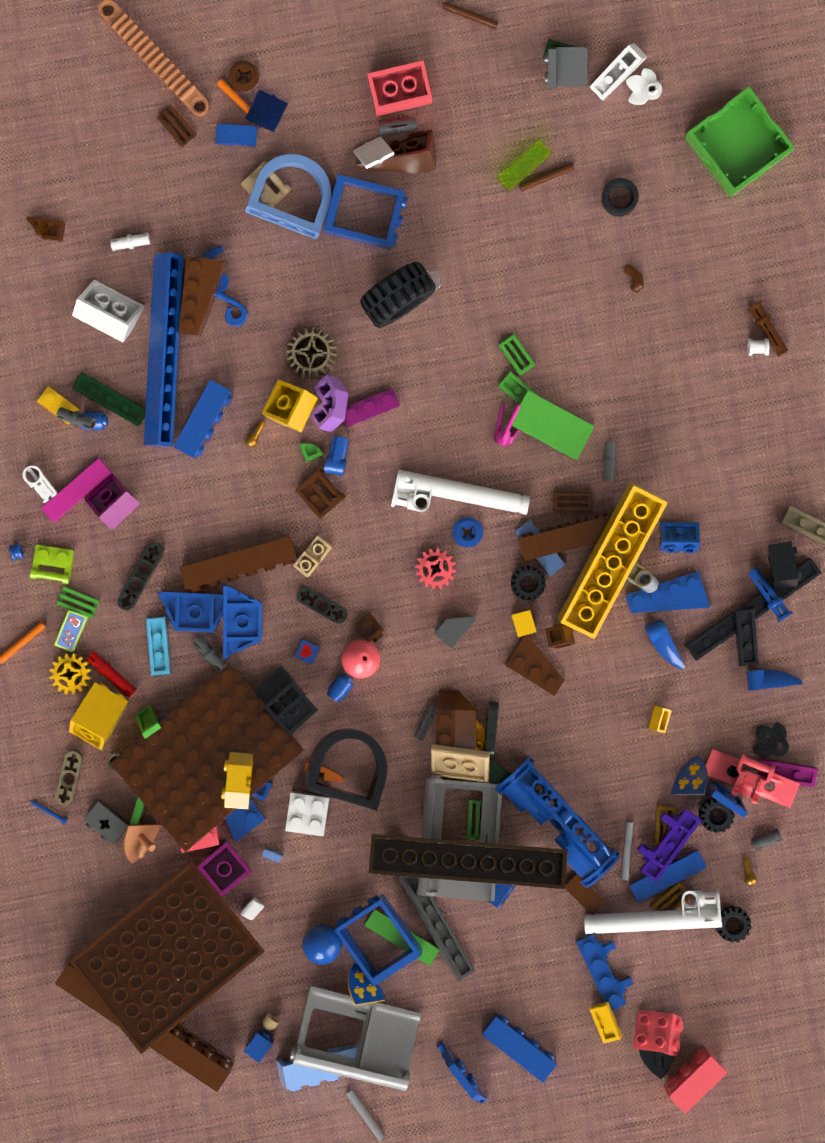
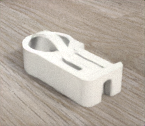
(42, 484)

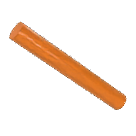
(233, 95)
(22, 641)

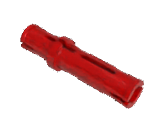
(111, 674)

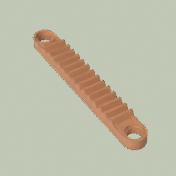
(153, 58)

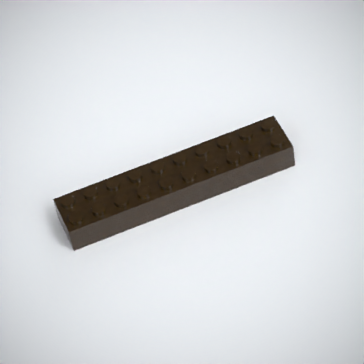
(467, 861)

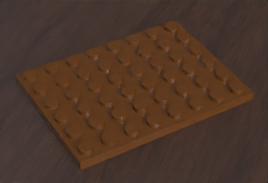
(182, 764)
(166, 957)

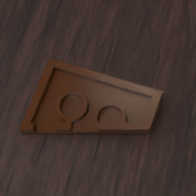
(534, 666)

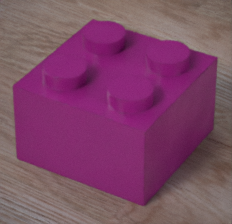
(224, 869)

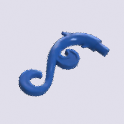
(235, 322)

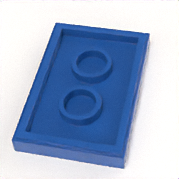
(725, 797)

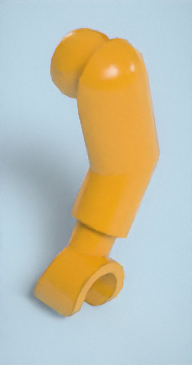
(480, 737)

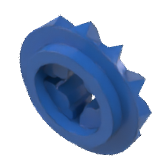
(458, 532)

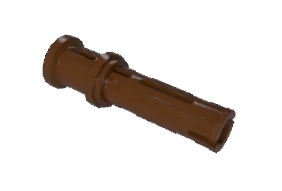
(763, 320)

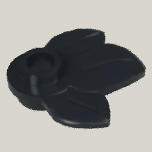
(768, 740)

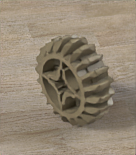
(320, 353)

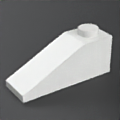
(618, 71)

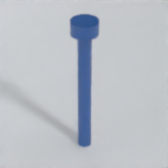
(63, 820)

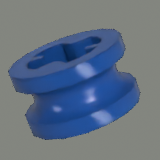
(16, 551)

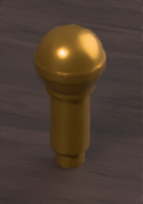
(252, 439)
(749, 879)

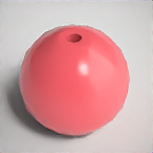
(360, 659)

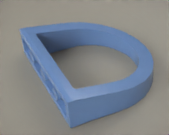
(284, 219)

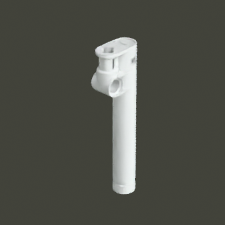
(415, 486)
(702, 914)

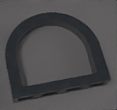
(310, 780)

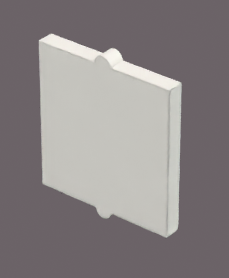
(373, 152)

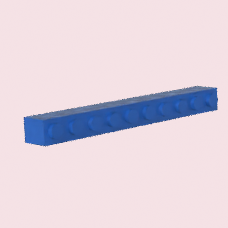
(163, 350)

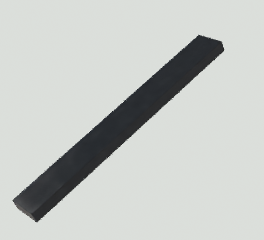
(726, 627)

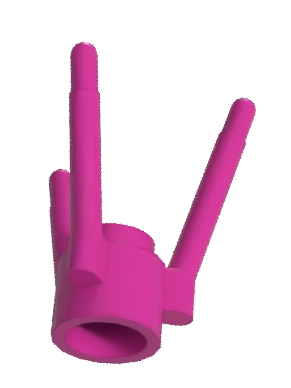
(503, 436)

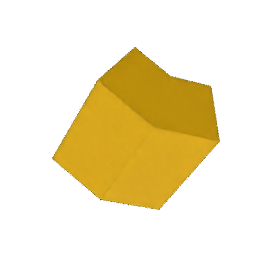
(659, 719)

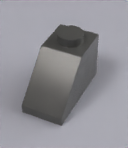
(453, 629)

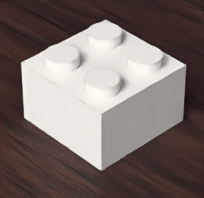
(307, 813)

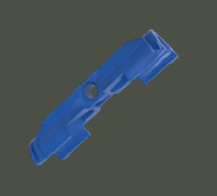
(520, 791)

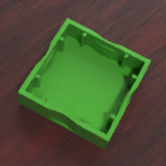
(739, 142)

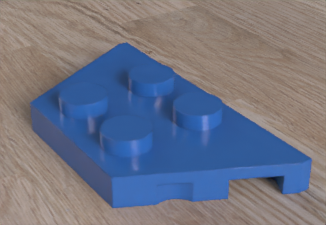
(193, 611)
(240, 620)
(458, 1069)

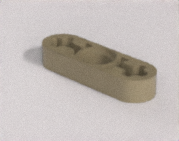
(71, 793)

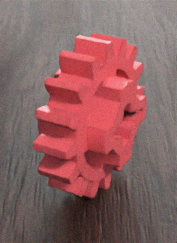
(424, 562)

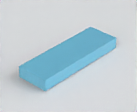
(158, 646)

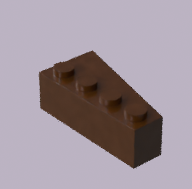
(199, 292)

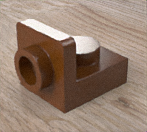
(370, 628)

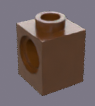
(560, 636)

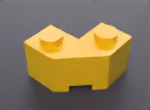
(238, 780)

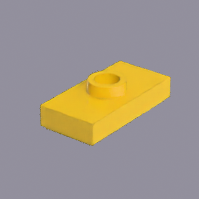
(605, 1022)

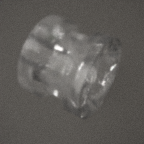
(436, 277)

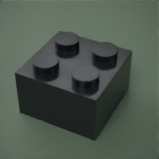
(783, 565)

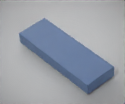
(550, 563)

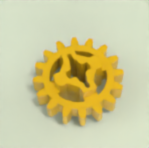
(69, 666)

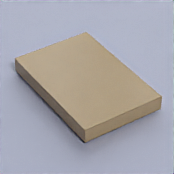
(460, 763)

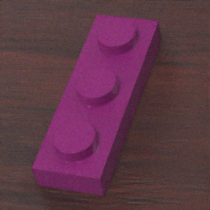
(371, 407)
(800, 773)

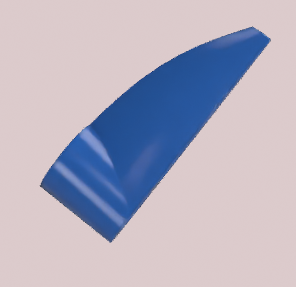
(663, 643)
(770, 679)

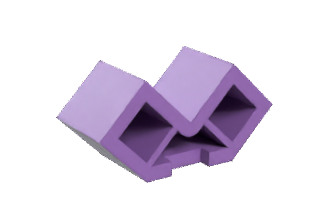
(333, 406)

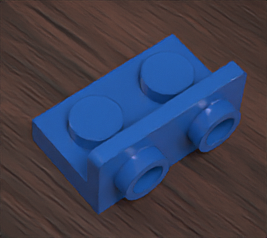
(679, 536)

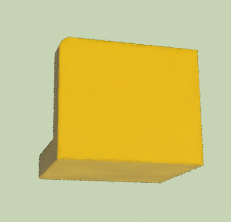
(523, 623)

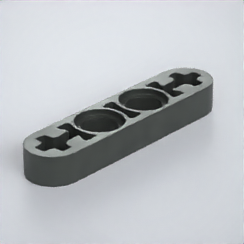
(143, 578)

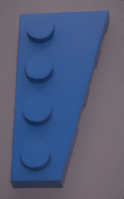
(675, 594)
(244, 820)

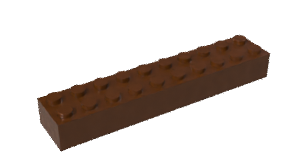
(176, 1046)

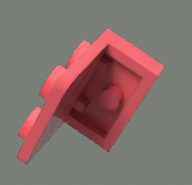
(658, 1032)

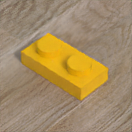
(53, 401)

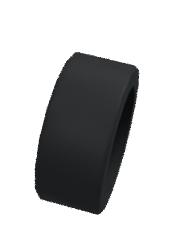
(634, 197)

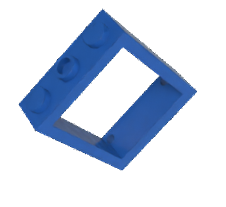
(358, 237)
(395, 965)

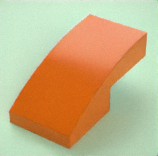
(329, 774)

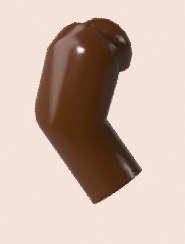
(637, 278)

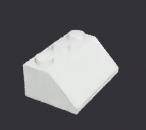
(107, 310)

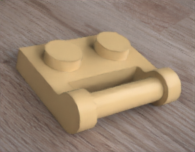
(267, 195)

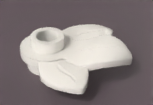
(640, 86)

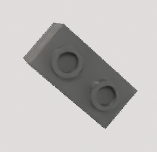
(96, 818)

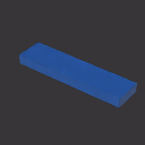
(673, 874)

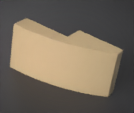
(313, 556)

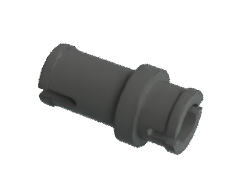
(770, 837)

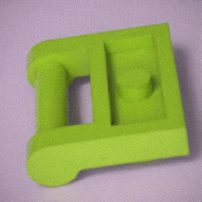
(52, 557)

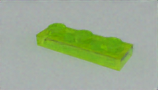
(524, 165)

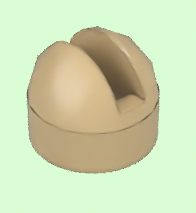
(270, 1022)

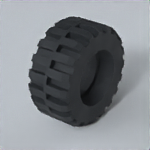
(397, 294)

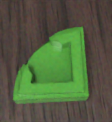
(310, 451)

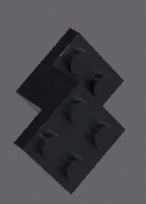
(285, 700)

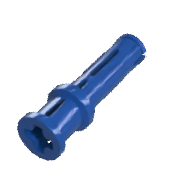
(755, 574)

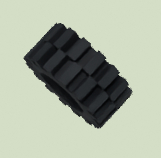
(528, 571)
(712, 826)
(744, 928)

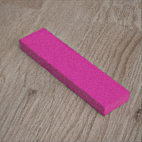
(76, 490)

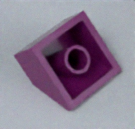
(112, 501)

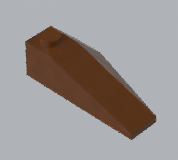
(411, 155)

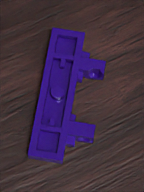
(678, 832)

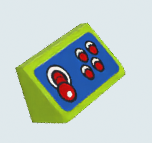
(70, 631)

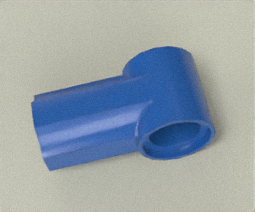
(336, 460)

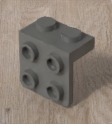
(566, 66)

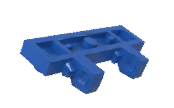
(608, 985)

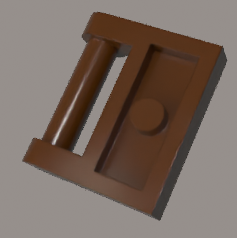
(315, 498)

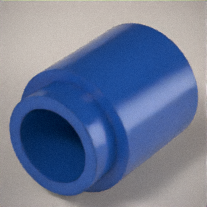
(101, 419)
(340, 687)

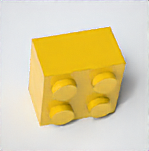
(289, 405)

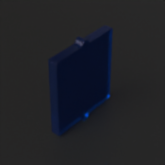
(266, 111)

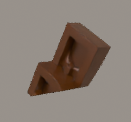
(48, 229)

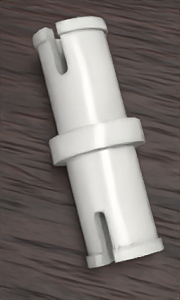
(130, 241)

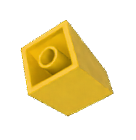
(98, 715)

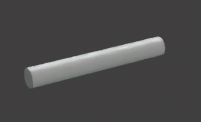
(627, 850)
(365, 1115)

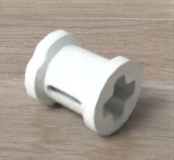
(758, 346)

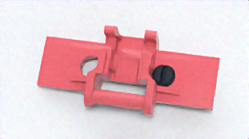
(730, 770)

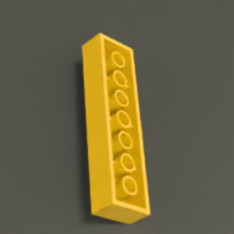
(612, 560)

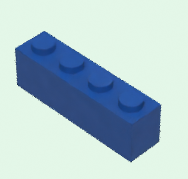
(203, 418)
(519, 1047)

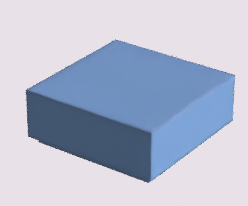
(272, 854)

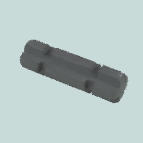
(425, 722)

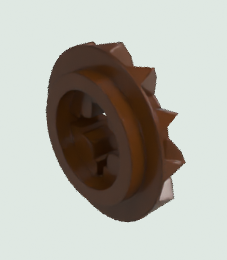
(244, 67)

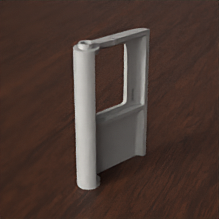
(432, 829)
(383, 1045)

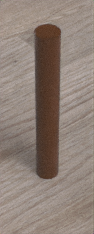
(470, 15)
(546, 177)

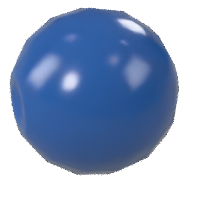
(321, 944)

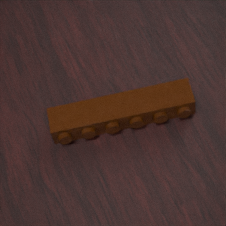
(562, 539)
(238, 563)

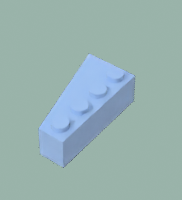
(295, 1076)

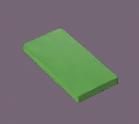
(552, 425)

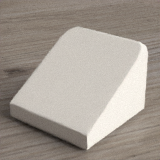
(252, 909)

